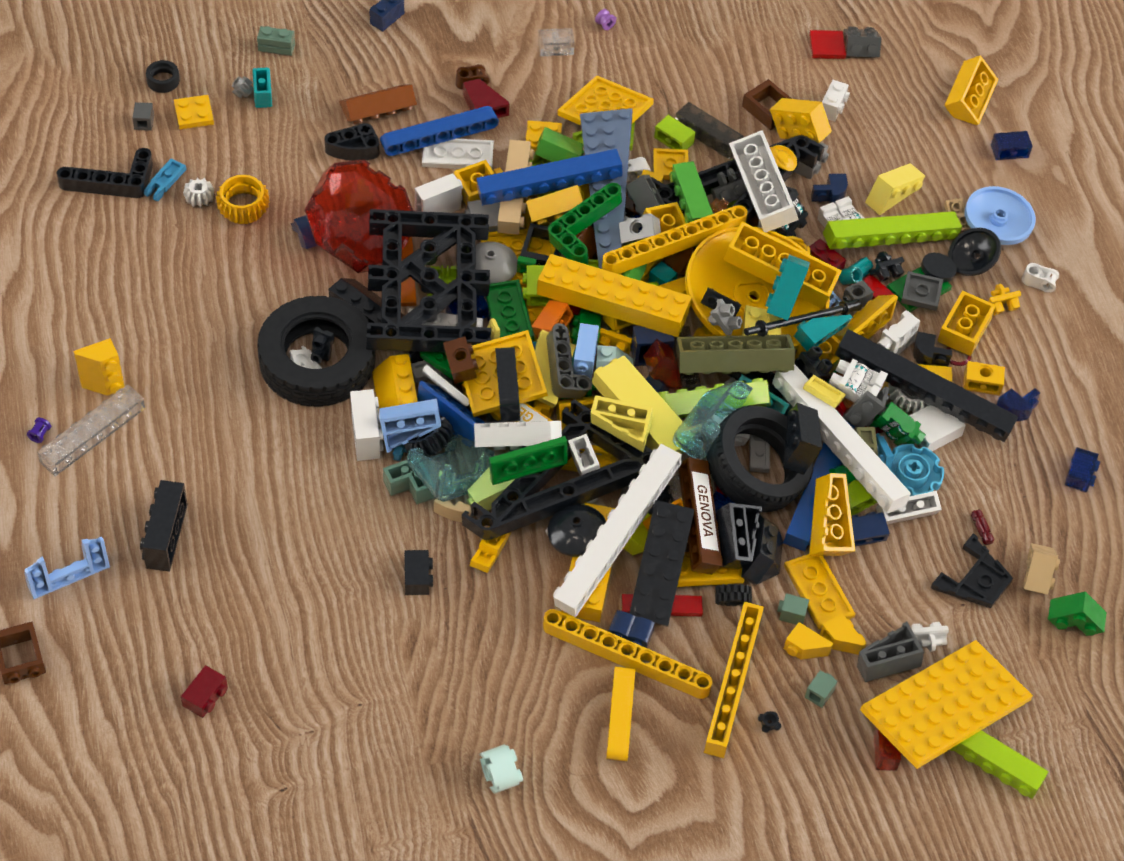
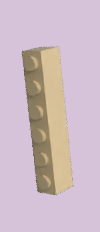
(511, 211)

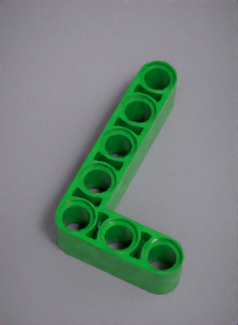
(564, 229)

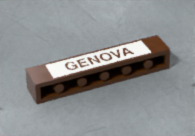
(703, 534)

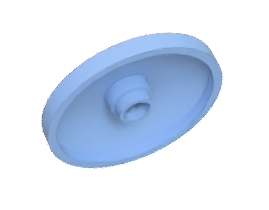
(1002, 212)

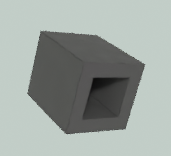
(143, 116)

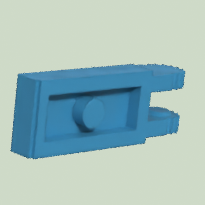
(165, 179)

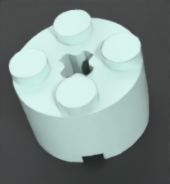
(500, 768)

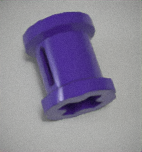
(39, 430)

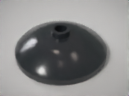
(970, 246)
(571, 537)

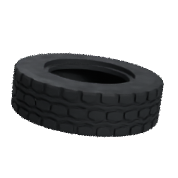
(308, 385)

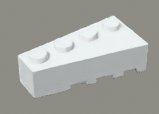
(515, 433)

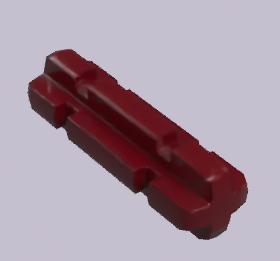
(982, 527)

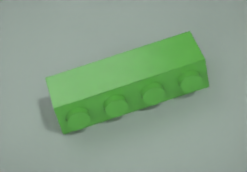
(690, 191)

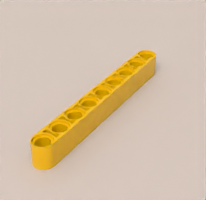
(672, 240)
(634, 660)

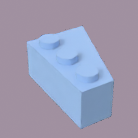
(408, 421)

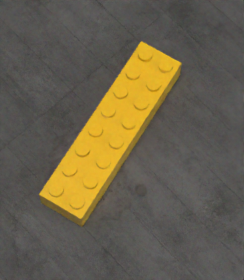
(614, 295)

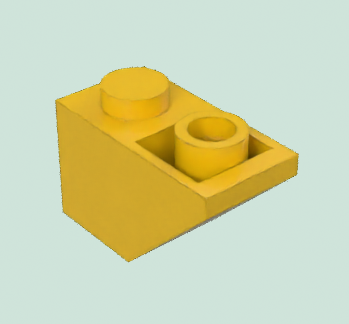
(843, 635)

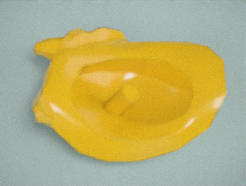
(784, 157)

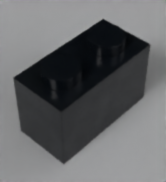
(417, 572)

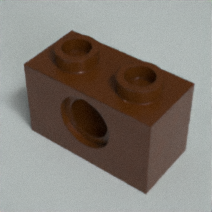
(458, 350)

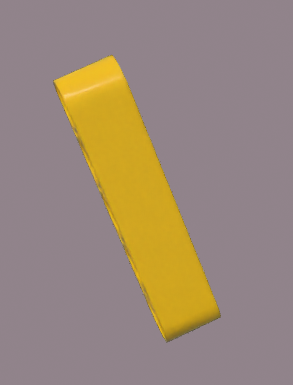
(620, 714)

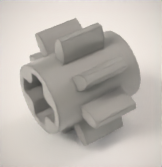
(242, 87)

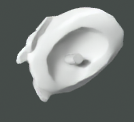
(303, 358)

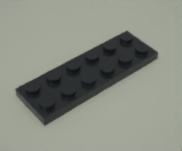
(661, 562)

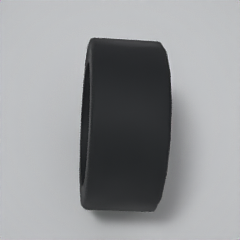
(162, 66)

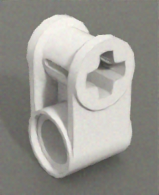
(636, 168)
(1038, 277)

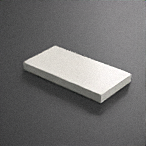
(458, 153)

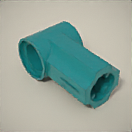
(856, 271)

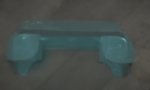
(699, 429)
(453, 471)

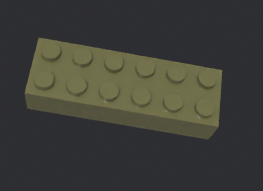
(735, 354)

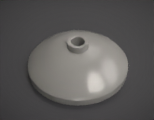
(497, 259)

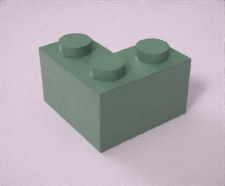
(401, 478)

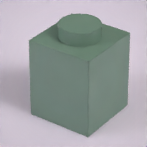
(793, 609)
(821, 688)

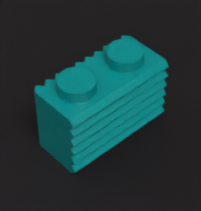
(262, 87)

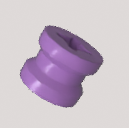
(605, 19)

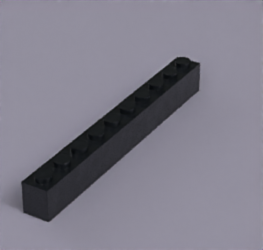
(928, 386)

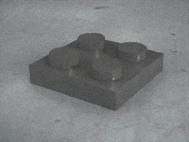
(922, 291)

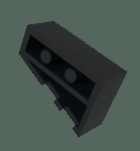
(737, 533)

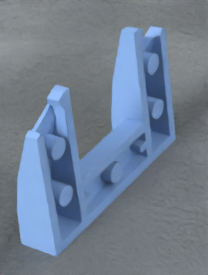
(94, 561)

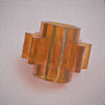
(718, 205)

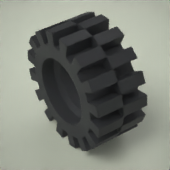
(733, 594)

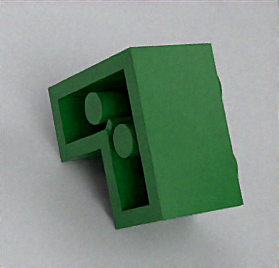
(1077, 611)

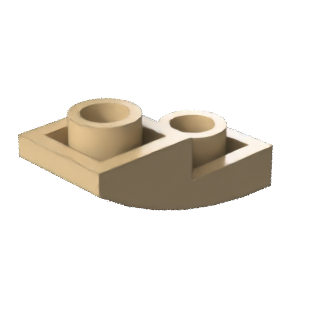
(958, 206)
(450, 511)

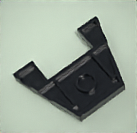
(982, 583)

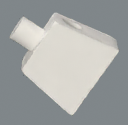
(587, 460)

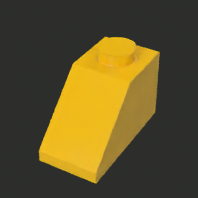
(806, 643)

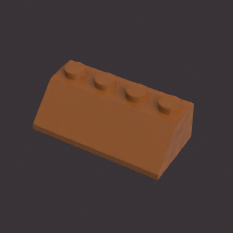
(378, 102)

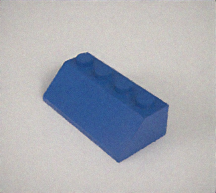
(454, 411)

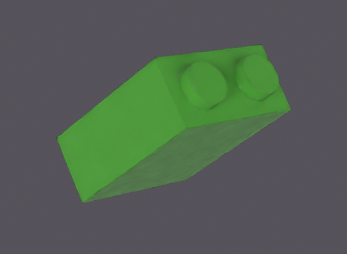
(557, 146)

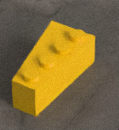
(831, 517)

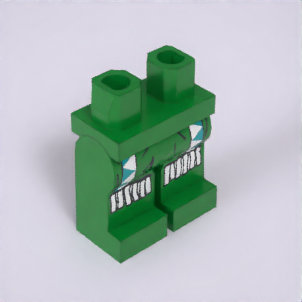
(898, 426)

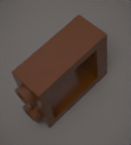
(756, 95)
(13, 636)

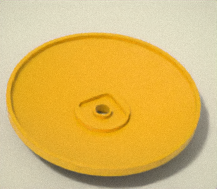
(709, 270)

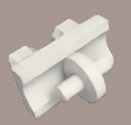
(931, 636)

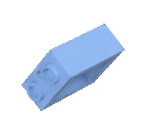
(586, 350)

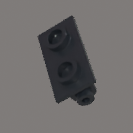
(711, 297)

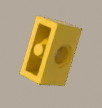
(984, 378)

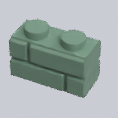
(276, 40)

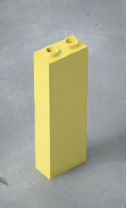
(624, 383)

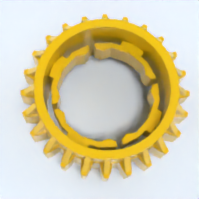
(247, 213)

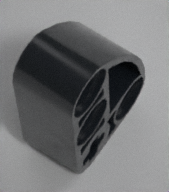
(353, 143)

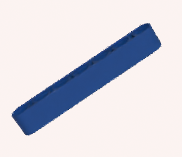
(439, 130)

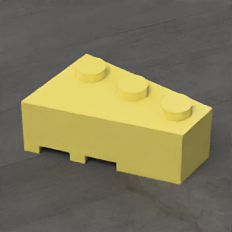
(894, 187)
(623, 420)

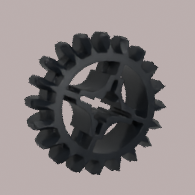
(434, 440)

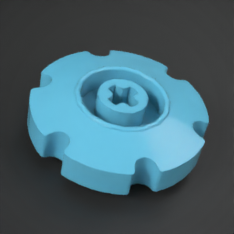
(917, 469)

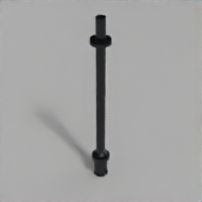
(843, 308)

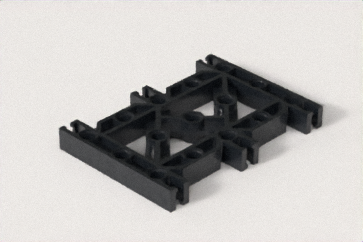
(446, 230)

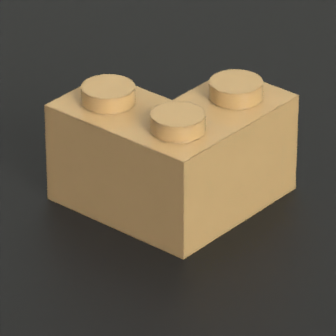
(1040, 568)

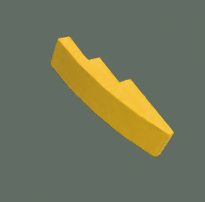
(488, 552)

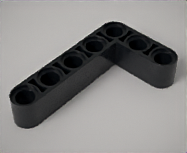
(109, 182)

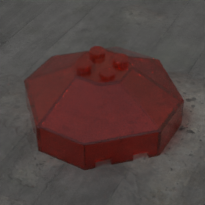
(341, 212)

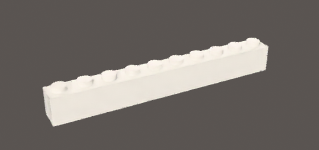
(846, 443)
(617, 530)

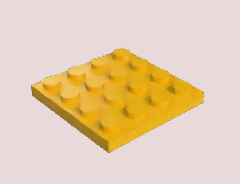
(604, 96)
(484, 391)

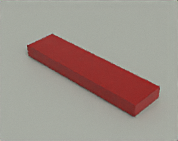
(683, 605)

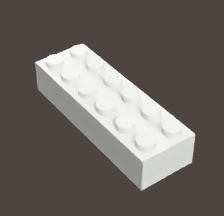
(763, 181)

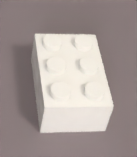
(366, 425)

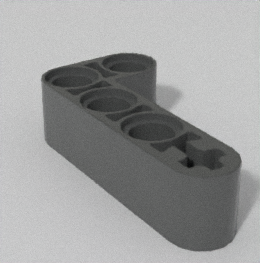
(563, 360)

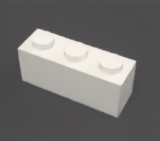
(916, 507)

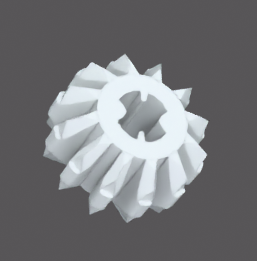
(198, 192)

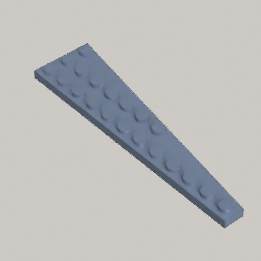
(602, 133)

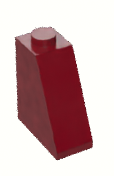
(480, 95)

